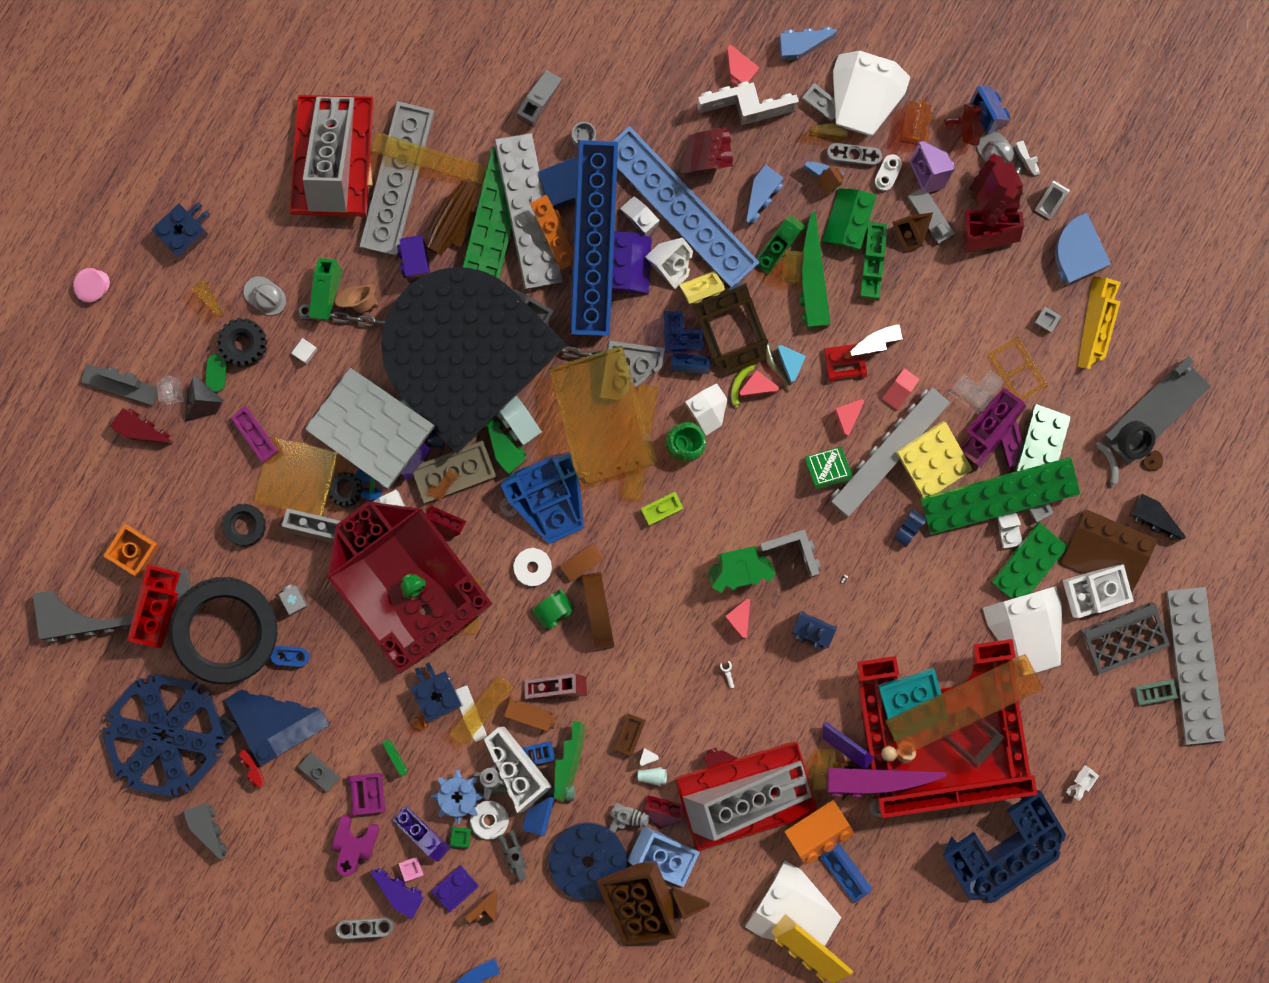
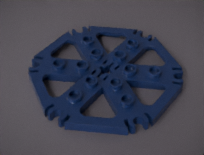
(168, 753)

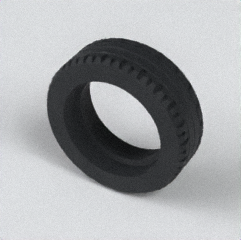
(223, 672)

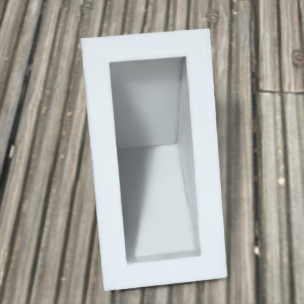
(1051, 200)

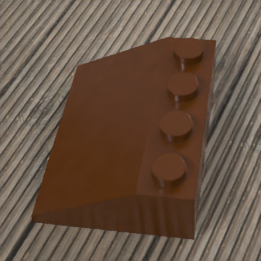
(1106, 543)
(640, 904)

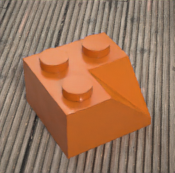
(132, 550)

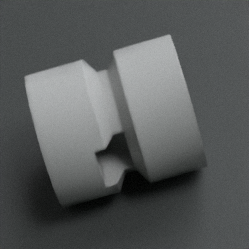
(583, 131)

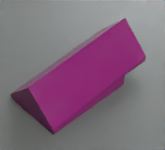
(992, 426)

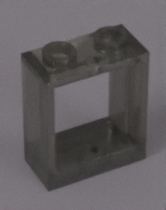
(996, 740)

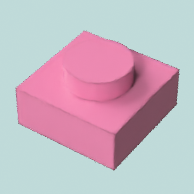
(411, 869)

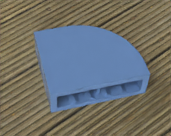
(1079, 251)

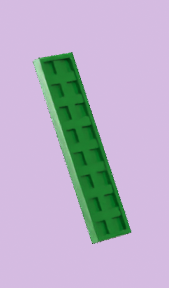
(490, 224)
(1000, 495)

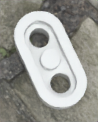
(888, 172)

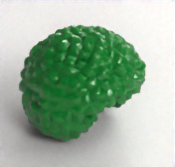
(685, 442)

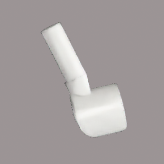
(728, 674)

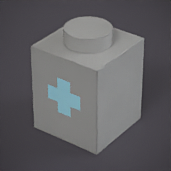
(293, 599)

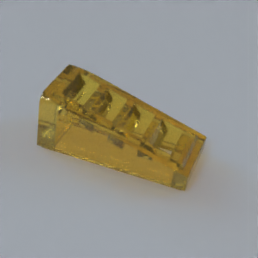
(828, 131)
(204, 292)

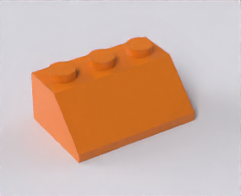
(819, 832)

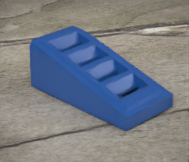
(551, 757)

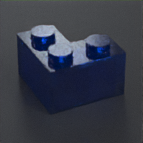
(678, 339)

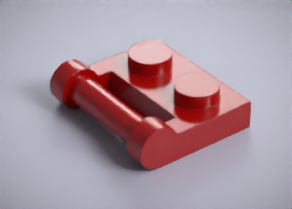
(835, 357)

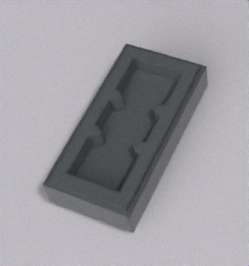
(319, 772)

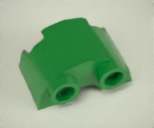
(552, 609)

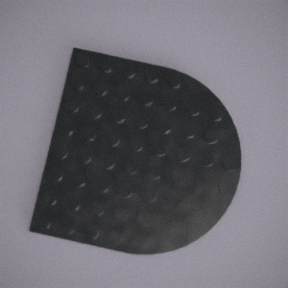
(463, 349)

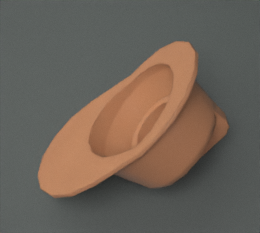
(358, 297)

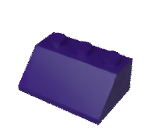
(630, 265)

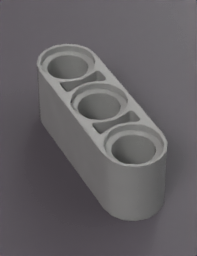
(356, 932)

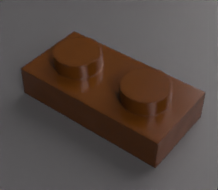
(629, 734)

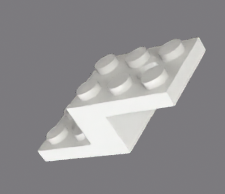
(747, 103)

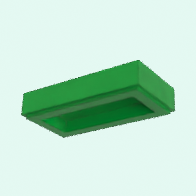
(395, 757)

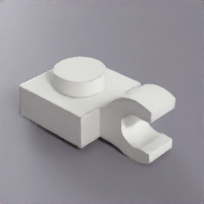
(1084, 780)

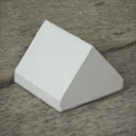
(648, 757)

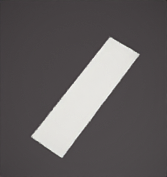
(468, 702)

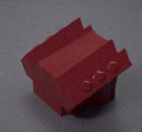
(708, 151)
(997, 189)

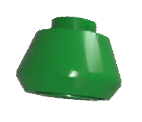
(412, 586)

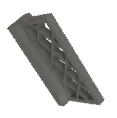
(1123, 621)

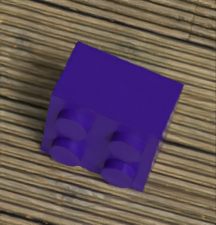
(414, 258)

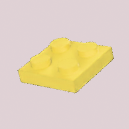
(702, 287)

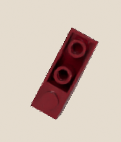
(134, 428)

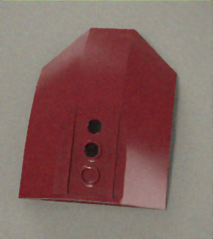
(366, 567)

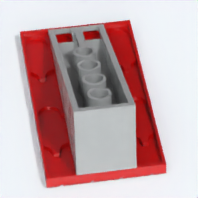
(331, 155)
(746, 795)

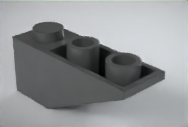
(538, 98)
(202, 824)

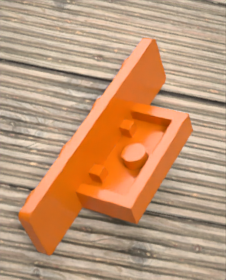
(553, 231)

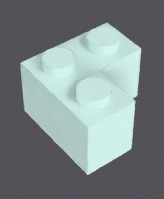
(520, 421)

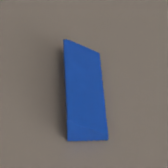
(846, 873)

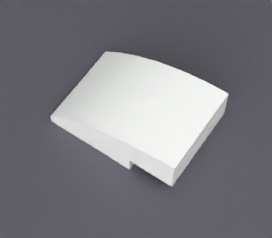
(1098, 591)

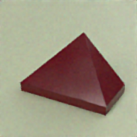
(446, 523)
(663, 812)

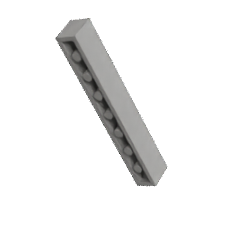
(885, 456)

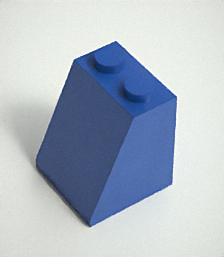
(560, 182)

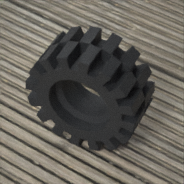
(352, 497)

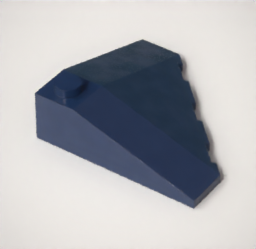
(273, 725)

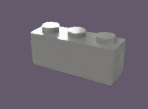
(309, 525)

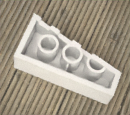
(517, 770)

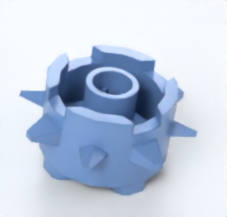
(465, 788)

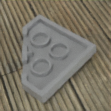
(642, 359)

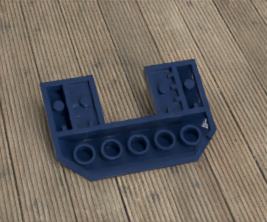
(1012, 861)

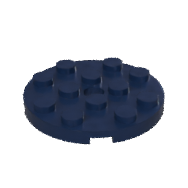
(575, 844)

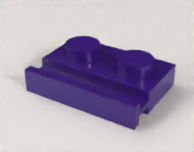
(455, 888)

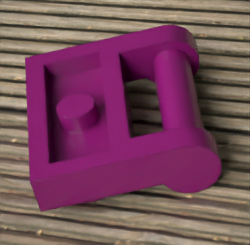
(373, 793)

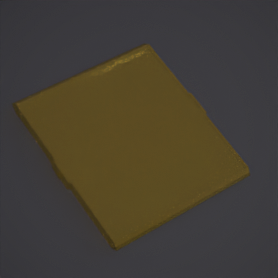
(296, 477)

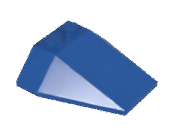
(547, 496)

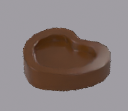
(1154, 460)

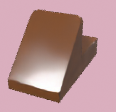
(489, 904)

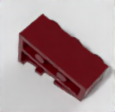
(981, 236)

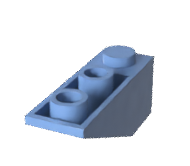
(799, 44)
(764, 186)

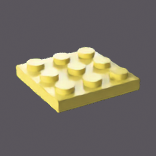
(934, 460)

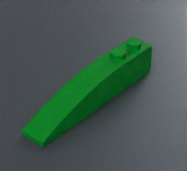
(812, 281)

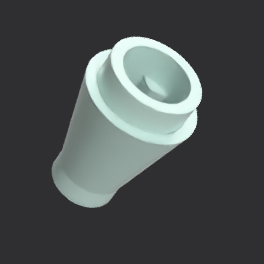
(653, 776)

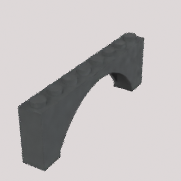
(59, 620)

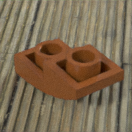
(830, 180)
(582, 562)

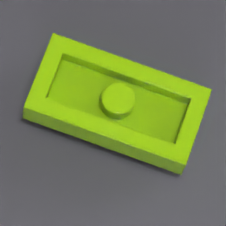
(662, 508)

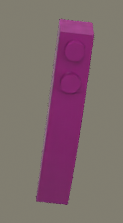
(875, 781)

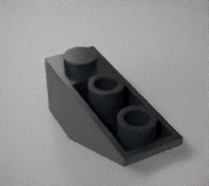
(1154, 514)

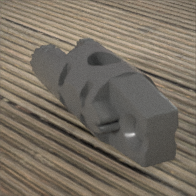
(517, 865)

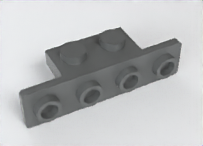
(120, 384)

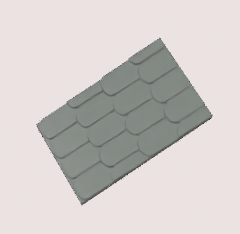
(372, 429)

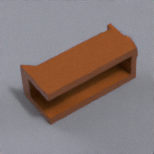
(530, 715)

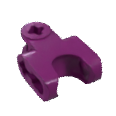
(351, 847)

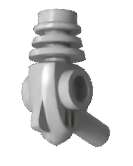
(626, 816)

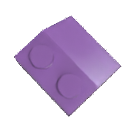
(931, 167)

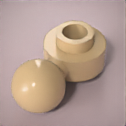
(890, 754)

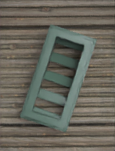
(1173, 695)

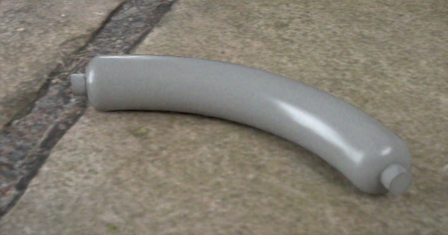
(1112, 461)

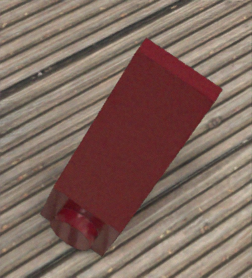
(556, 687)

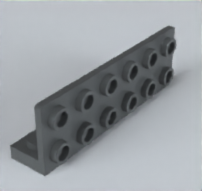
(1161, 405)

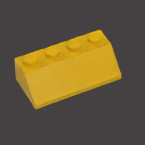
(809, 949)

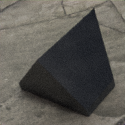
(201, 400)

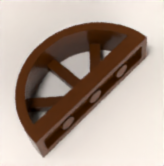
(598, 610)

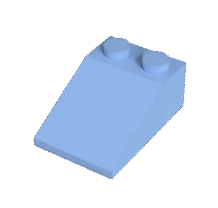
(672, 856)

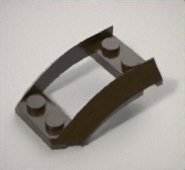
(727, 300)

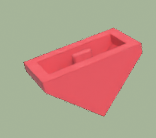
(758, 385)
(900, 389)
(847, 415)
(739, 618)

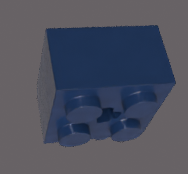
(192, 230)
(813, 630)
(440, 684)

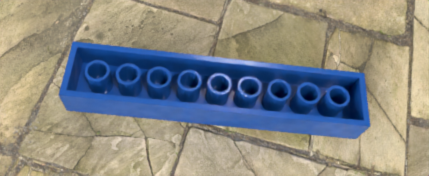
(593, 237)

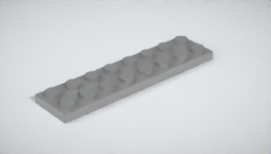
(396, 183)
(521, 186)
(1195, 665)

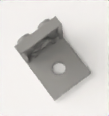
(806, 548)

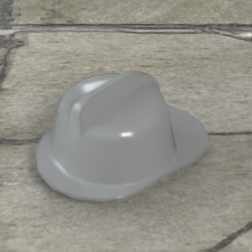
(998, 145)
(264, 295)

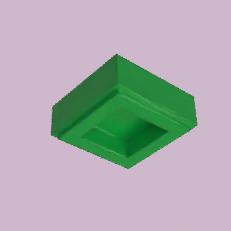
(460, 837)

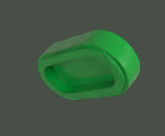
(216, 373)

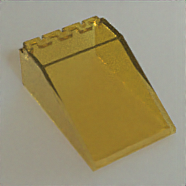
(602, 416)

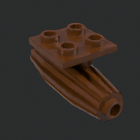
(453, 218)

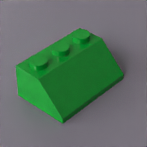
(849, 219)

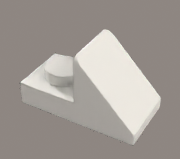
(1009, 530)

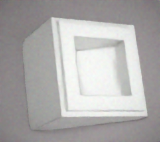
(304, 351)

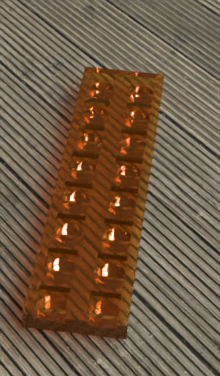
(964, 705)

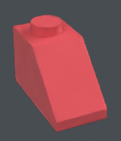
(740, 67)

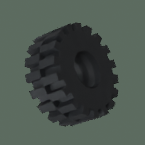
(238, 328)

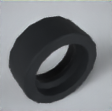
(1126, 434)

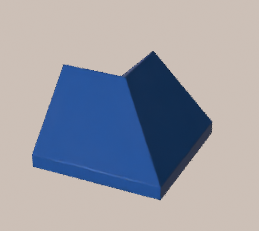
(538, 817)

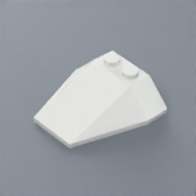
(866, 90)
(1032, 624)
(800, 900)

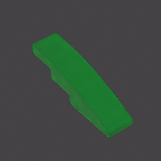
(873, 261)
(567, 768)

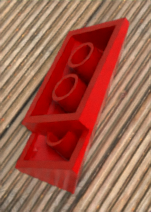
(154, 606)

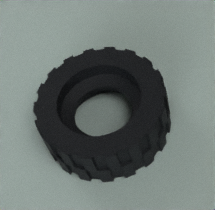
(244, 510)

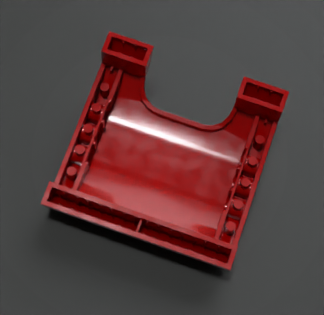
(999, 778)

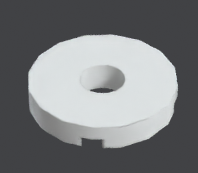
(532, 555)
(500, 824)

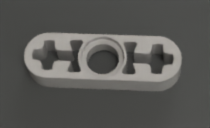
(869, 150)

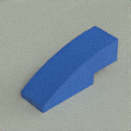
(478, 973)

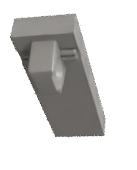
(938, 225)

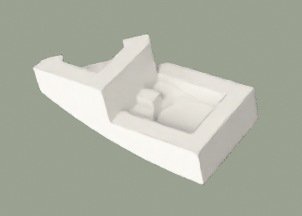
(1029, 163)

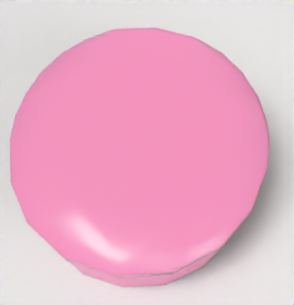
(91, 284)

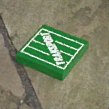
(828, 467)

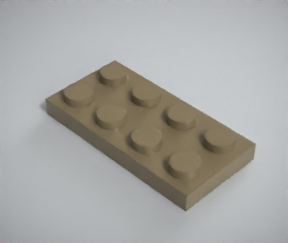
(471, 464)

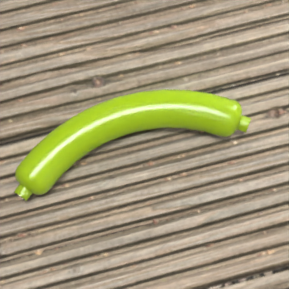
(737, 382)

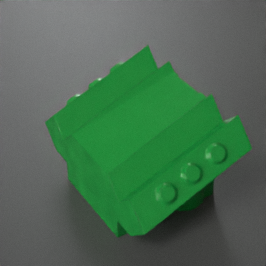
(740, 569)

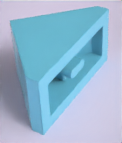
(791, 362)

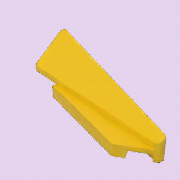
(1099, 321)

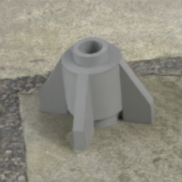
(494, 784)

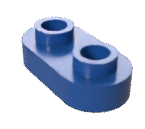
(290, 656)

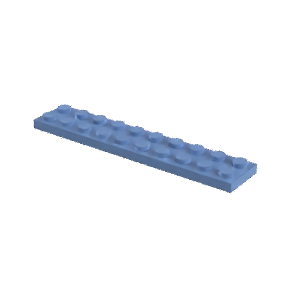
(683, 209)

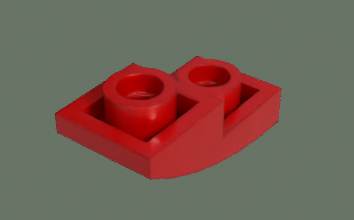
(255, 774)

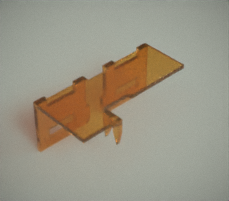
(448, 480)

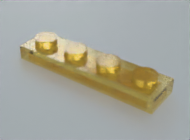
(481, 710)

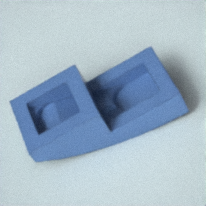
(816, 169)

